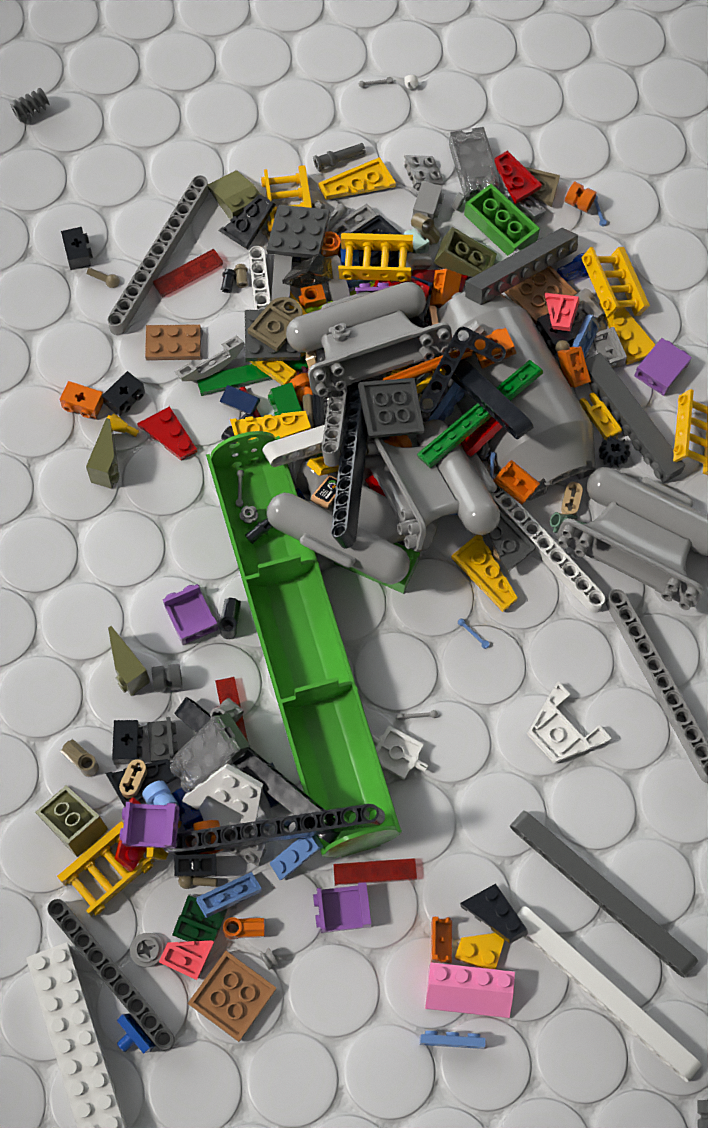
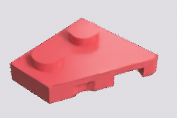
(562, 310)
(187, 956)

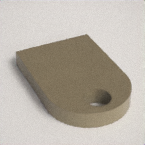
(273, 321)

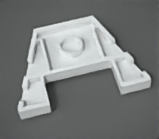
(557, 735)
(232, 789)

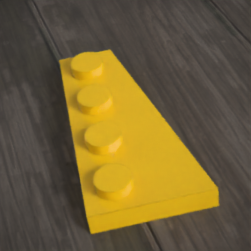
(358, 180)
(631, 335)
(279, 425)
(481, 567)

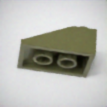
(233, 193)
(463, 254)
(103, 464)
(130, 671)
(72, 820)

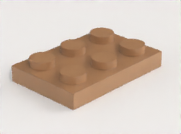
(173, 342)

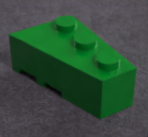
(283, 399)

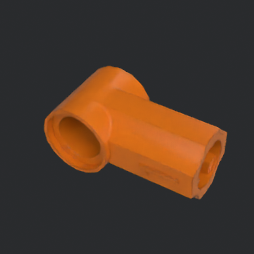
(247, 928)

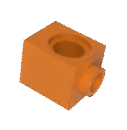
(314, 291)

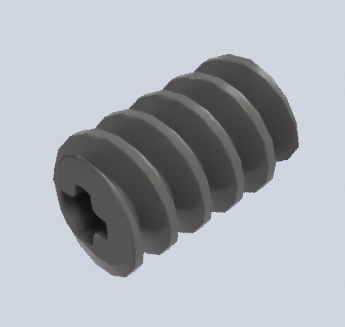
(29, 104)

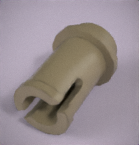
(241, 275)

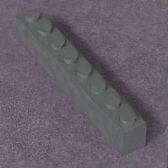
(521, 266)
(633, 419)

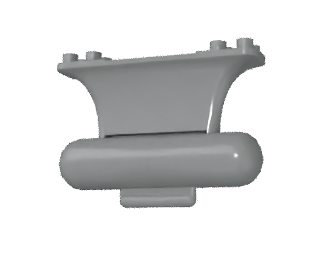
(378, 338)
(425, 494)
(376, 531)
(641, 533)

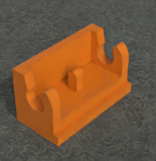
(445, 285)
(574, 366)
(516, 482)
(441, 940)

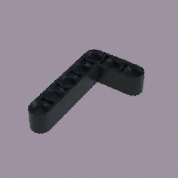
(453, 362)

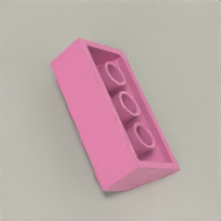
(470, 990)

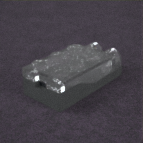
(473, 161)
(208, 751)

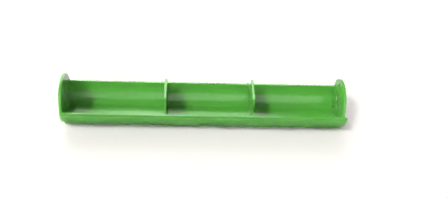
(302, 649)

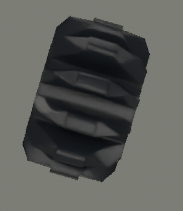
(607, 451)

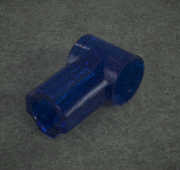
(573, 269)
(187, 813)

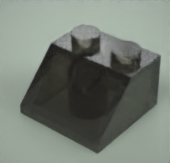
(310, 272)

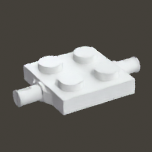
(398, 752)

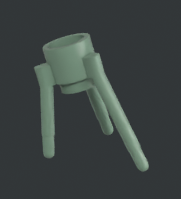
(557, 518)

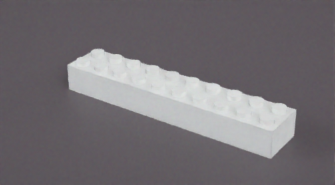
(75, 1039)

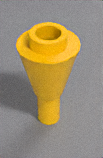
(121, 426)

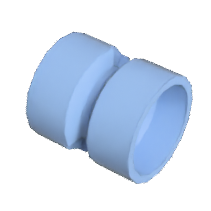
(158, 794)

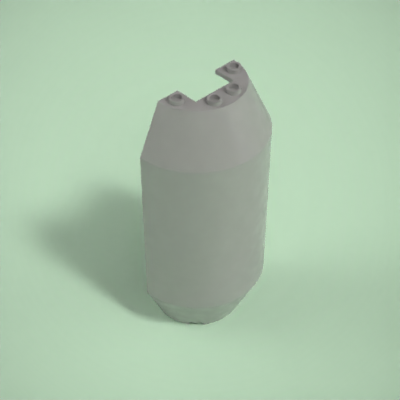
(562, 432)

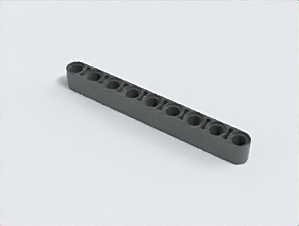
(101, 969)

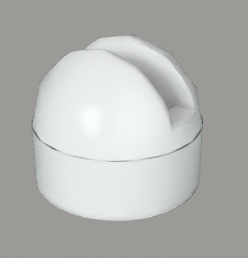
(411, 81)

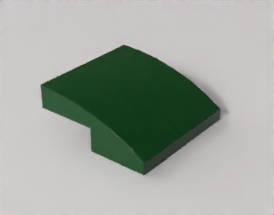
(193, 924)

